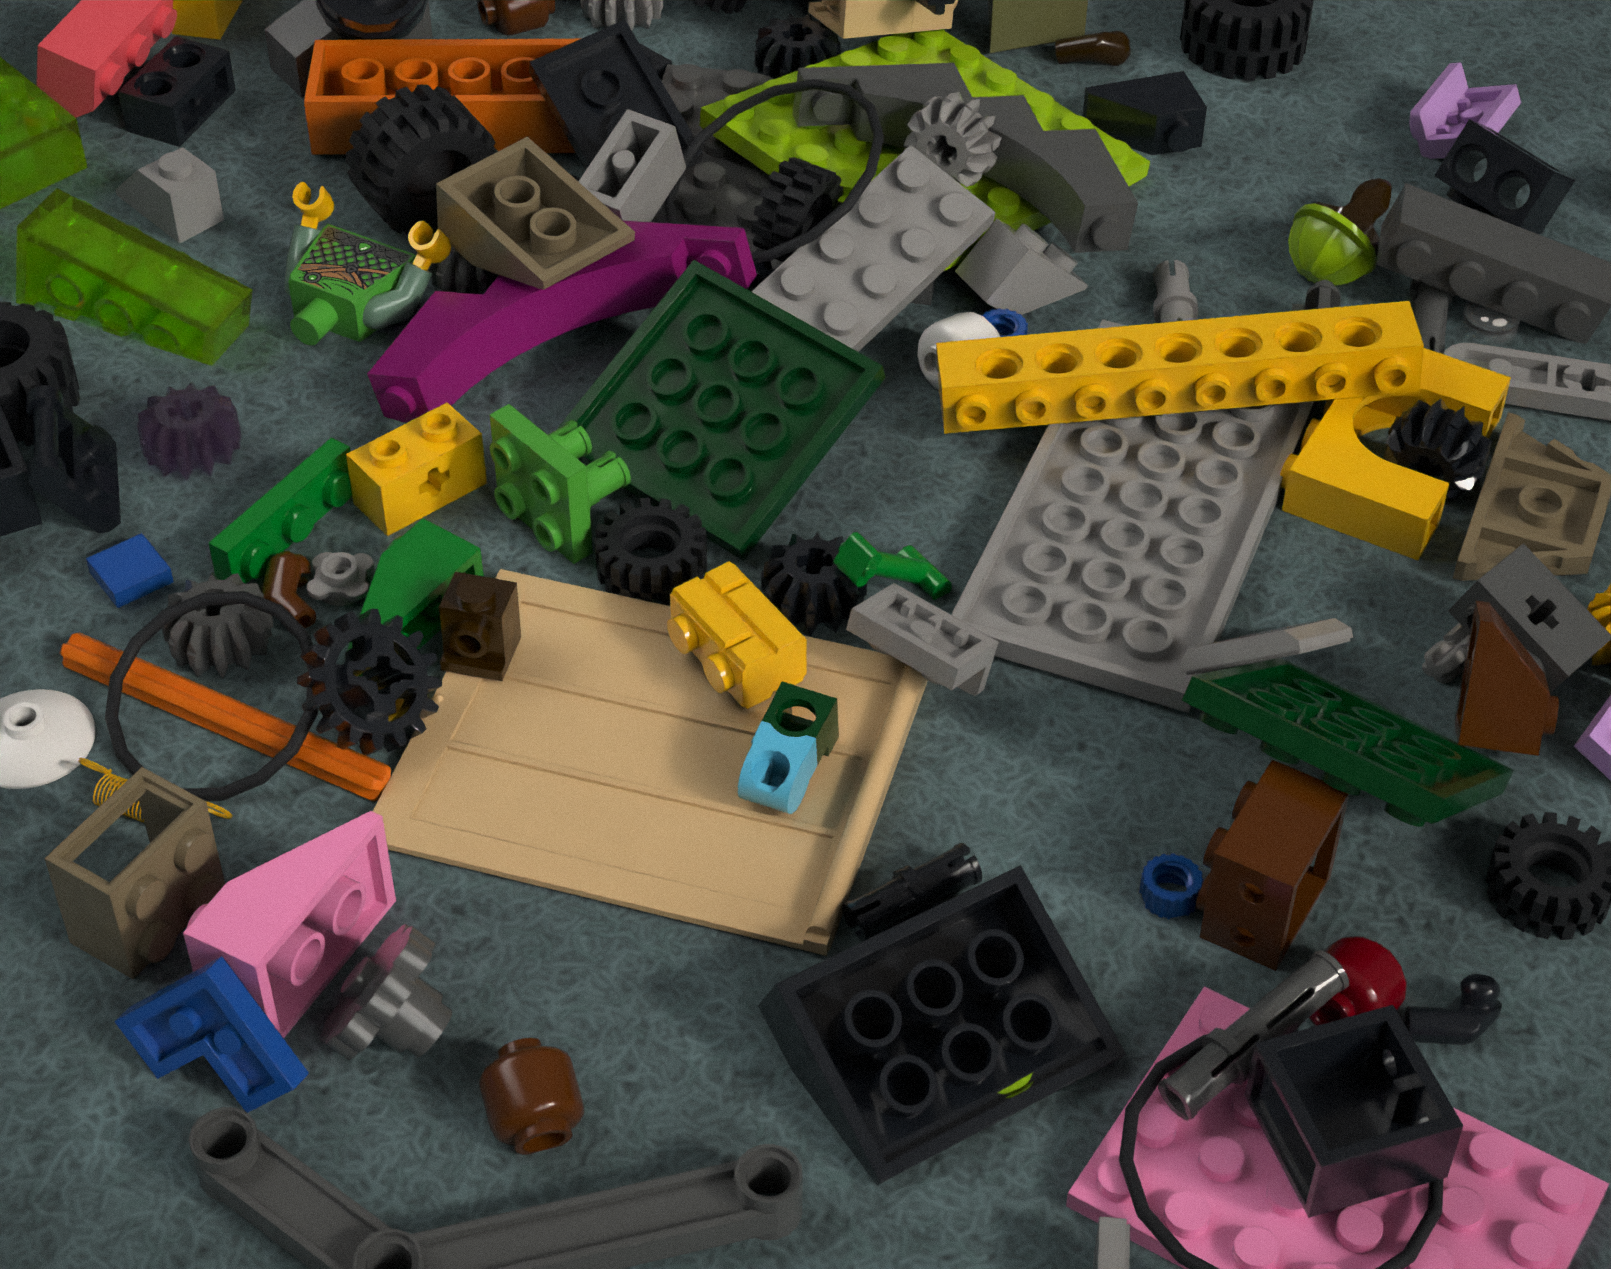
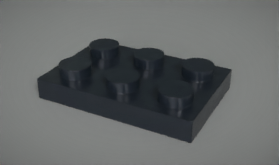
(596, 83)

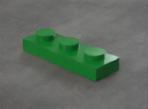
(283, 514)

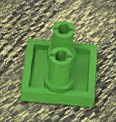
(547, 483)

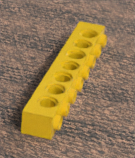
(1179, 367)

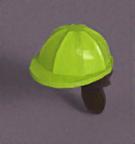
(1339, 240)

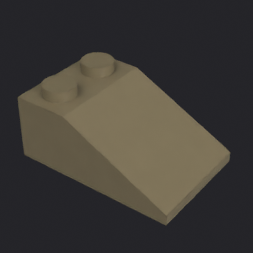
(526, 217)

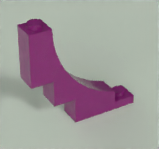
(467, 335)

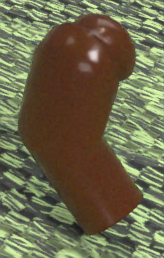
(281, 584)

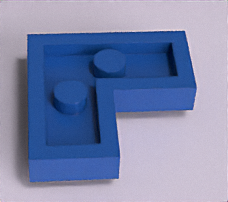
(219, 1019)

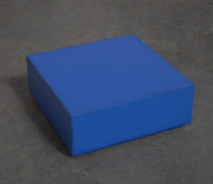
(129, 570)

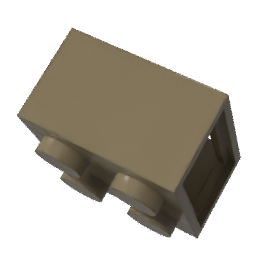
(156, 894)

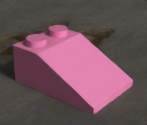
(297, 917)

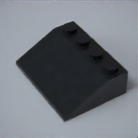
(936, 1019)

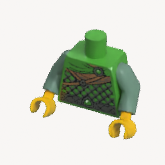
(352, 281)

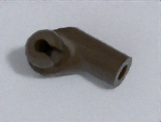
(1099, 48)

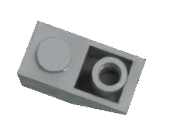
(1017, 271)

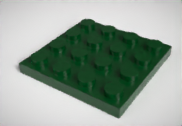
(724, 405)
(1348, 738)

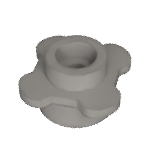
(340, 577)

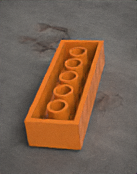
(483, 74)

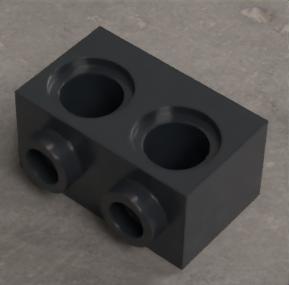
(177, 91)
(1506, 172)

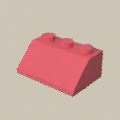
(98, 47)

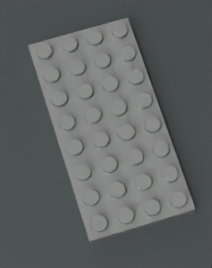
(1131, 543)

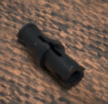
(912, 892)

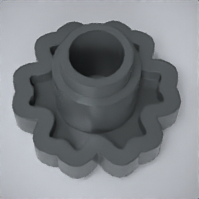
(389, 1000)

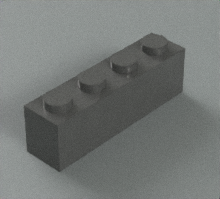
(1495, 264)

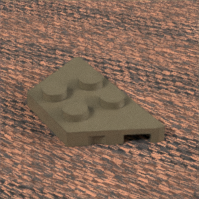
(1535, 499)

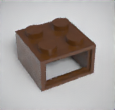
(1262, 866)

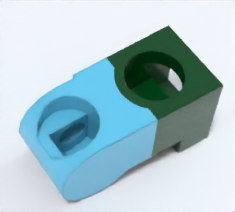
(788, 748)

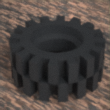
(794, 203)
(649, 528)
(1543, 903)

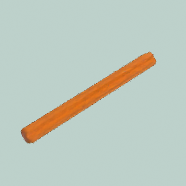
(227, 717)

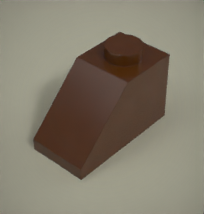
(1502, 690)

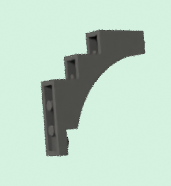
(1056, 171)

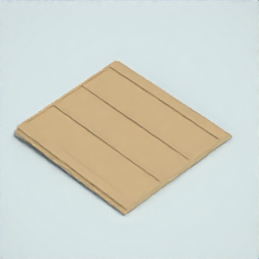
(621, 766)

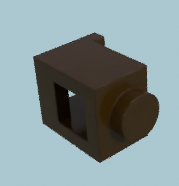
(479, 626)

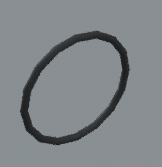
(158, 623)

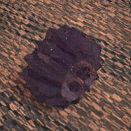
(189, 430)

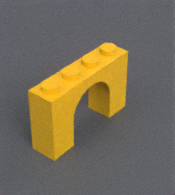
(1367, 497)

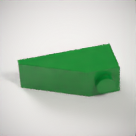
(416, 576)

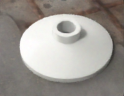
(42, 737)

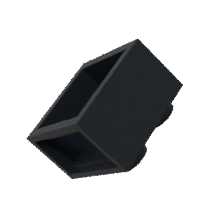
(1352, 1110)

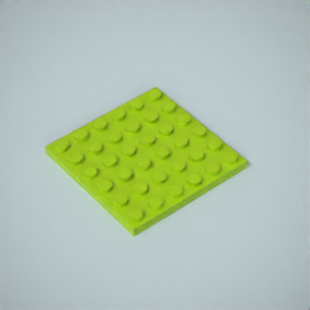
(770, 134)

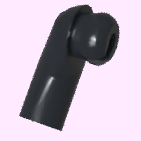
(1463, 1019)

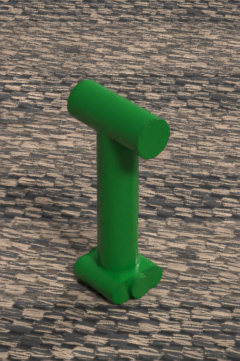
(862, 561)

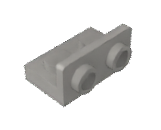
(925, 638)

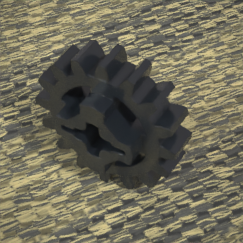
(353, 701)

